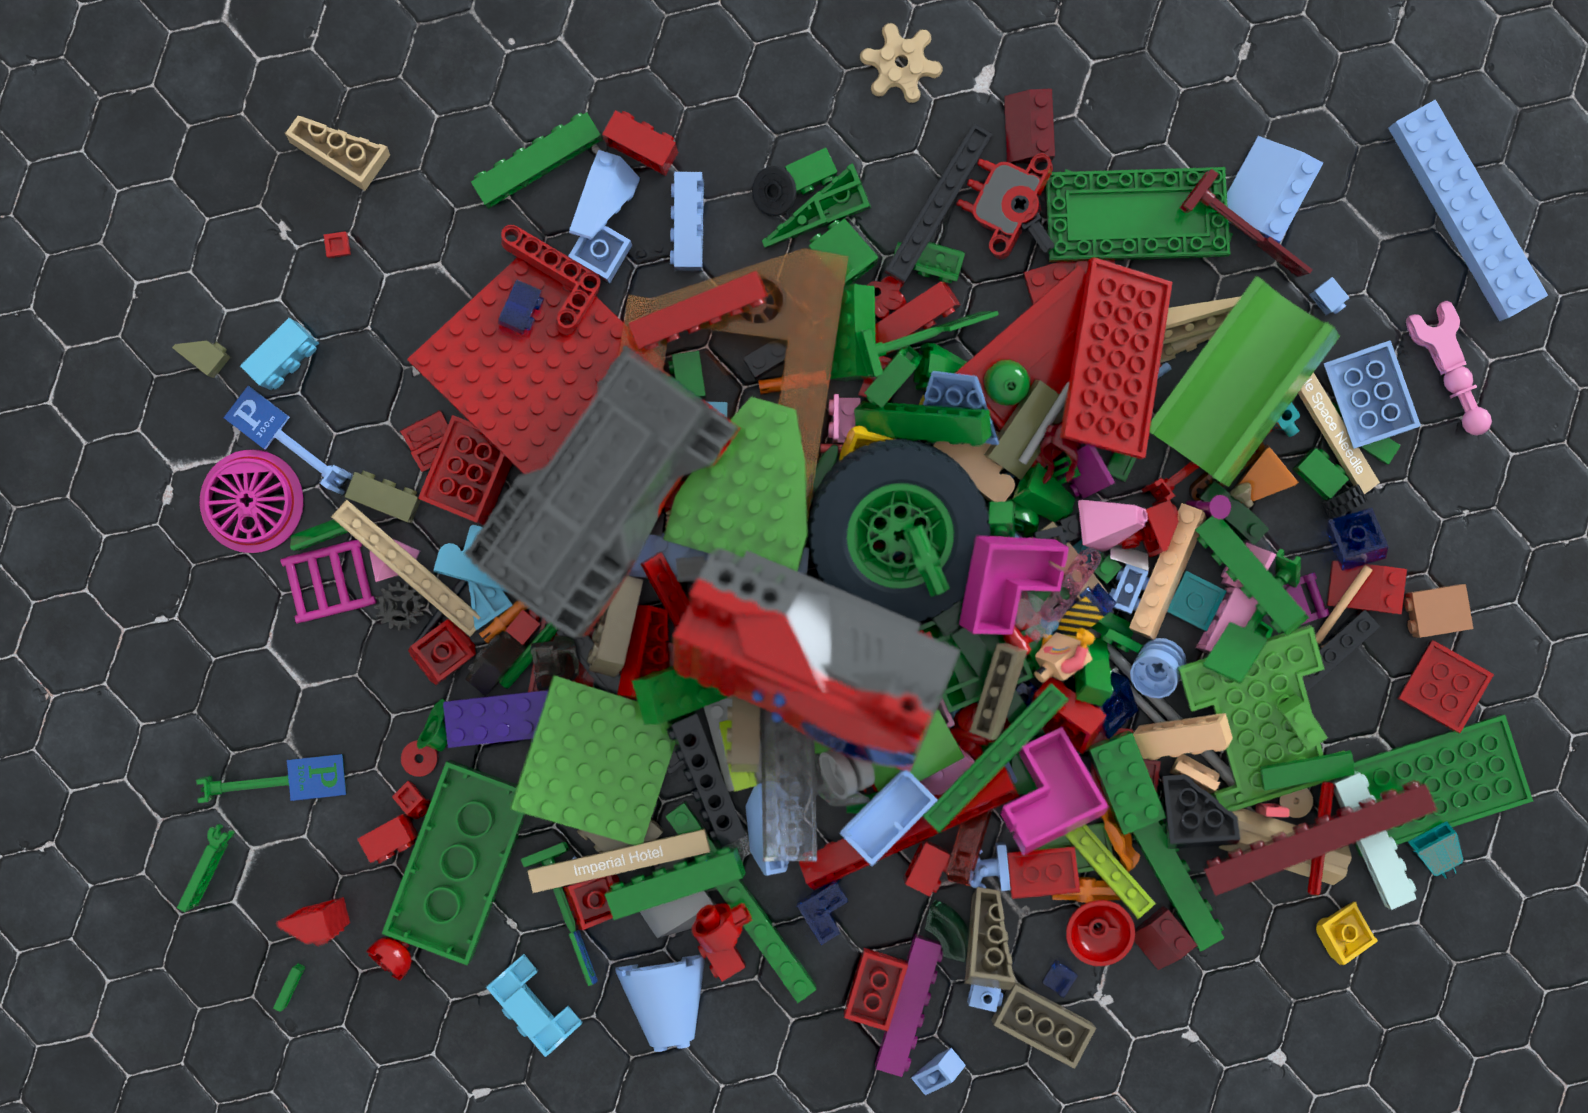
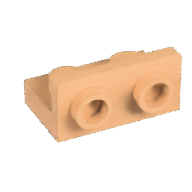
(1199, 773)

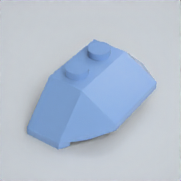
(755, 833)

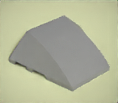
(677, 914)

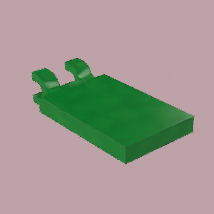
(205, 867)

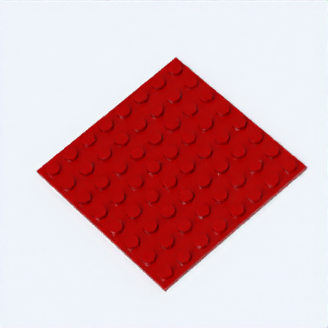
(518, 386)

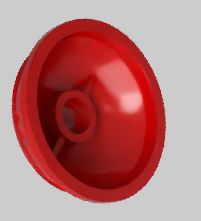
(1103, 944)

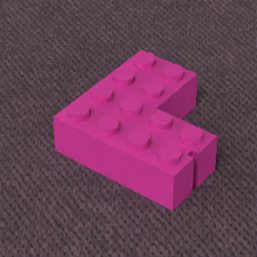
(1000, 572)
(1063, 798)

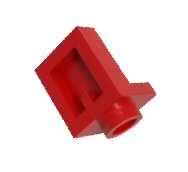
(411, 801)

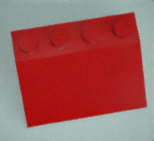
(466, 473)

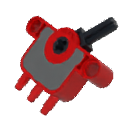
(998, 202)

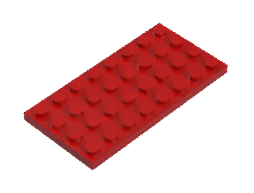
(1116, 359)

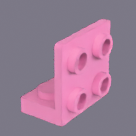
(843, 417)

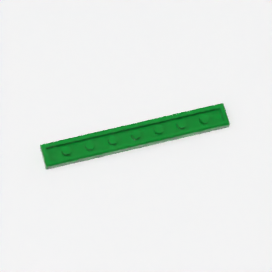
(995, 757)

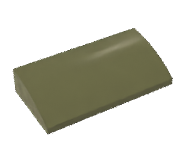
(1021, 428)

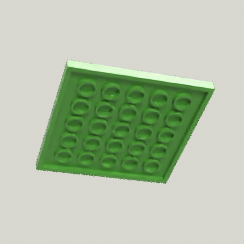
(594, 763)

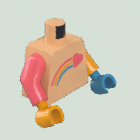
(1063, 655)

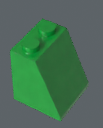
(845, 241)

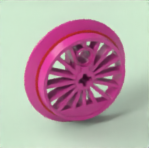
(247, 463)

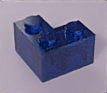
(818, 907)

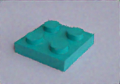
(1196, 601)

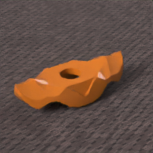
(1121, 843)

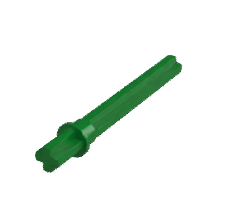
(526, 657)

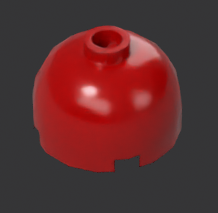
(391, 956)

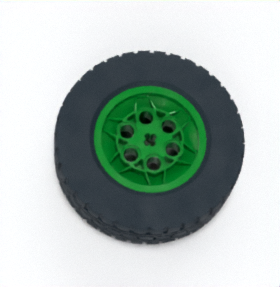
(871, 486)

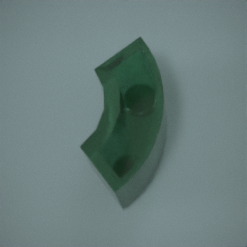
(949, 929)

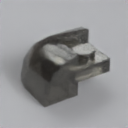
(556, 659)

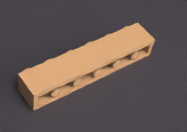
(1167, 574)

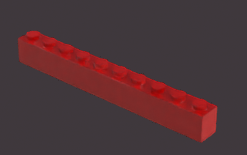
(841, 858)

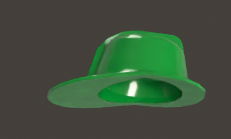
(434, 732)

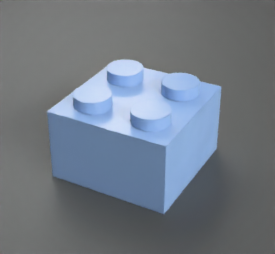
(602, 253)

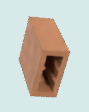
(1438, 611)

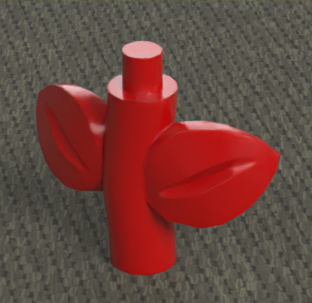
(968, 741)

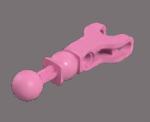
(1450, 361)

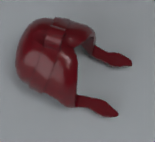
(1053, 441)

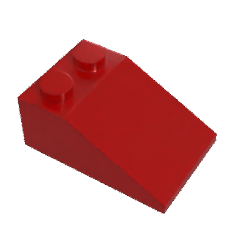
(1379, 593)

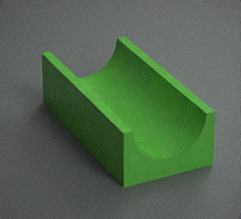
(1243, 381)

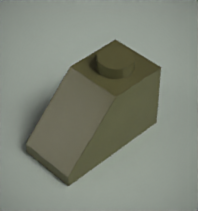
(204, 355)

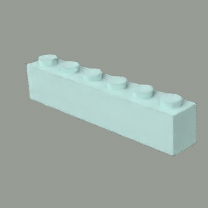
(1377, 850)

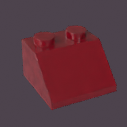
(1163, 939)

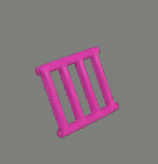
(332, 552)

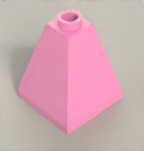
(1109, 523)

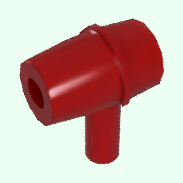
(1018, 640)

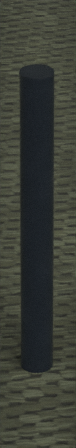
(437, 616)

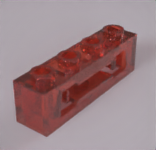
(967, 849)

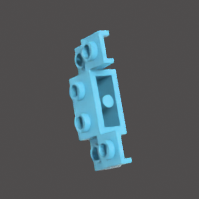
(528, 1011)

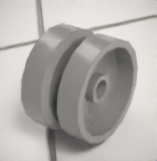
(845, 773)

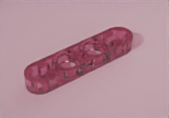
(1069, 583)

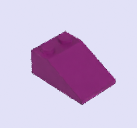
(1093, 473)

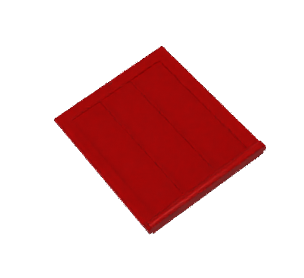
(1039, 341)

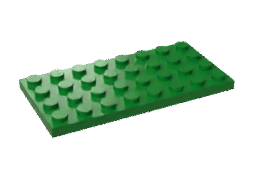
(1464, 771)

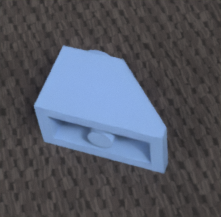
(938, 1072)

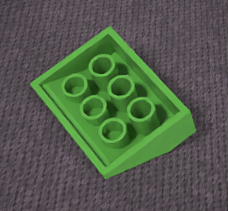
(936, 753)

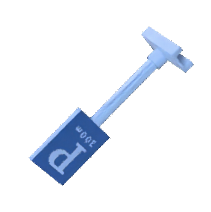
(263, 423)

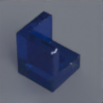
(1060, 978)

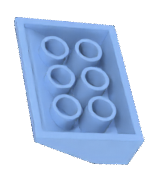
(1271, 186)
(1372, 394)

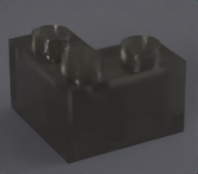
(494, 662)

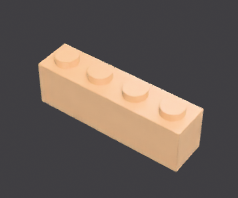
(1183, 736)

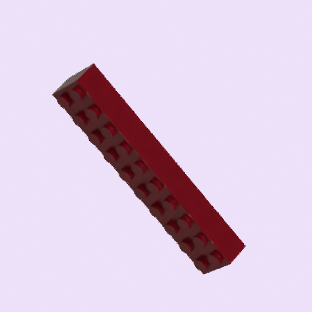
(1319, 838)

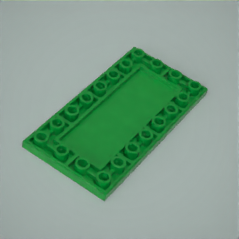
(1133, 215)

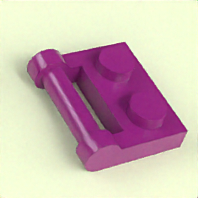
(1299, 597)

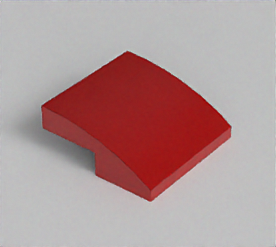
(425, 438)

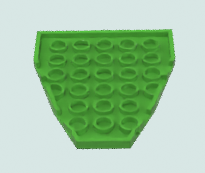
(752, 493)

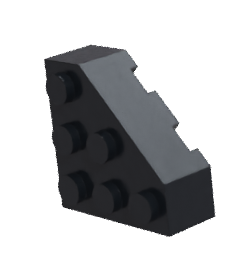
(1195, 816)

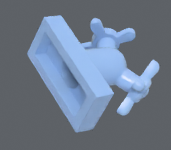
(993, 867)

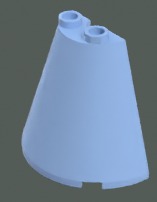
(665, 999)

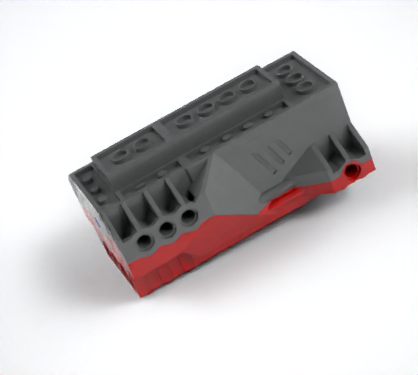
(582, 520)
(814, 657)

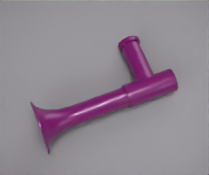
(1218, 507)

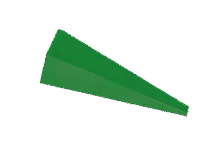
(836, 201)

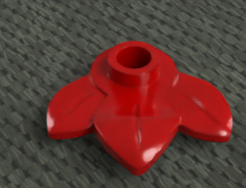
(889, 296)

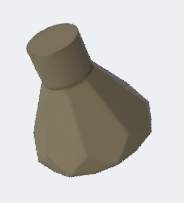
(1243, 493)

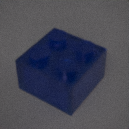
(1357, 539)

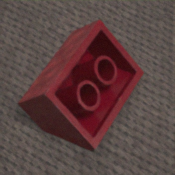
(1029, 125)

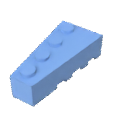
(688, 221)

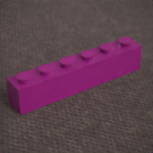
(907, 1015)

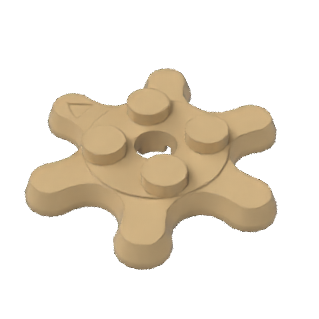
(893, 76)

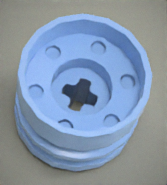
(1156, 668)

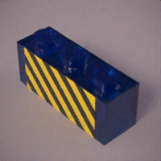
(1086, 611)

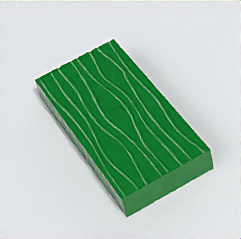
(456, 864)

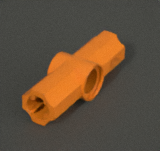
(1089, 891)

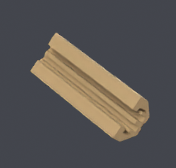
(1257, 827)

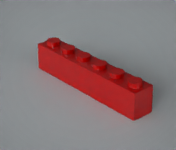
(698, 310)

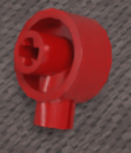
(720, 926)

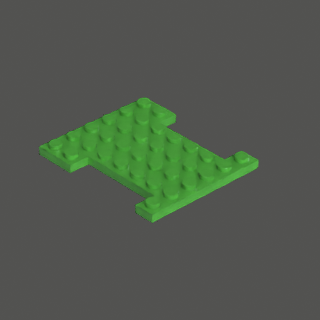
(1256, 724)

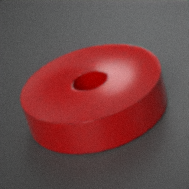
(416, 768)

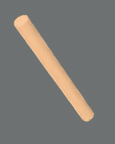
(1343, 603)

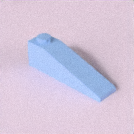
(606, 190)

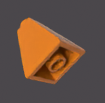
(1267, 475)

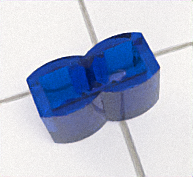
(520, 307)

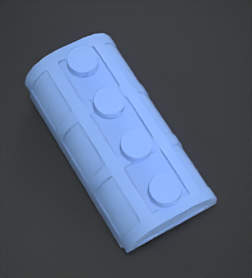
(888, 816)

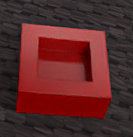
(337, 244)

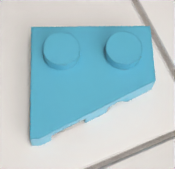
(487, 603)

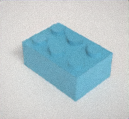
(280, 354)

